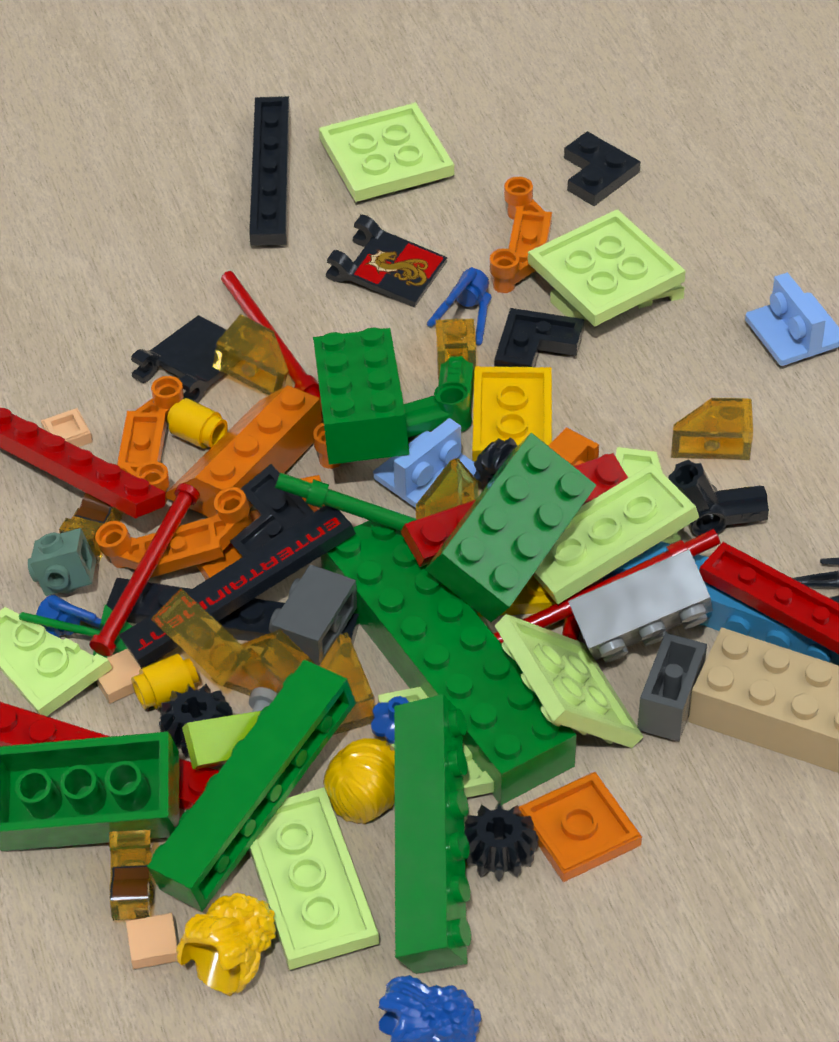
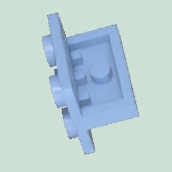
(793, 323)
(428, 455)

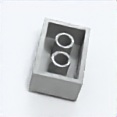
(642, 607)

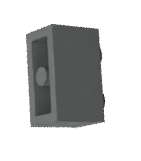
(316, 611)
(669, 686)

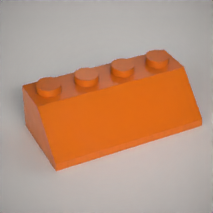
(270, 433)

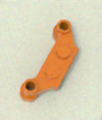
(529, 231)
(146, 431)
(191, 543)

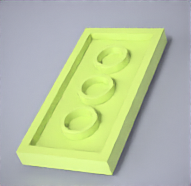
(614, 531)
(311, 882)

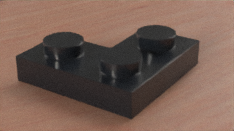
(602, 168)
(534, 331)
(277, 511)

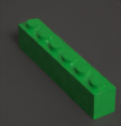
(251, 785)
(430, 835)

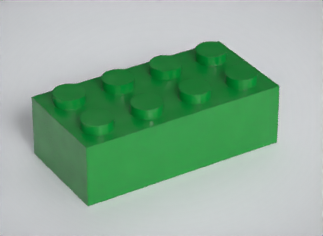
(360, 396)
(511, 528)
(86, 789)

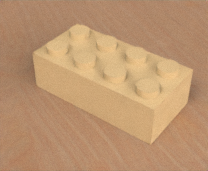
(770, 698)

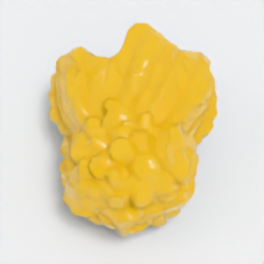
(228, 941)

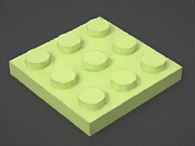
(386, 152)
(606, 267)
(567, 682)

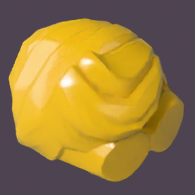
(362, 780)

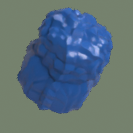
(427, 1012)

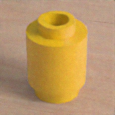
(196, 423)
(157, 680)

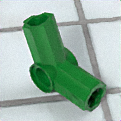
(450, 399)

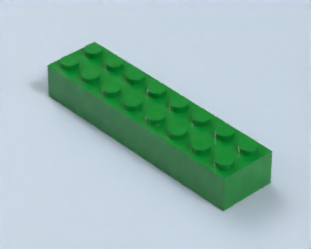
(449, 651)

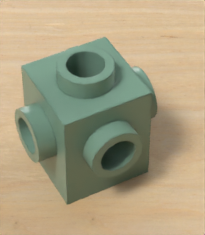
(62, 562)

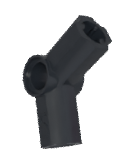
(715, 506)

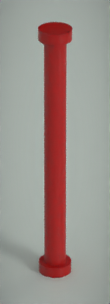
(104, 642)

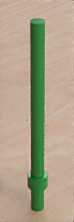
(319, 494)

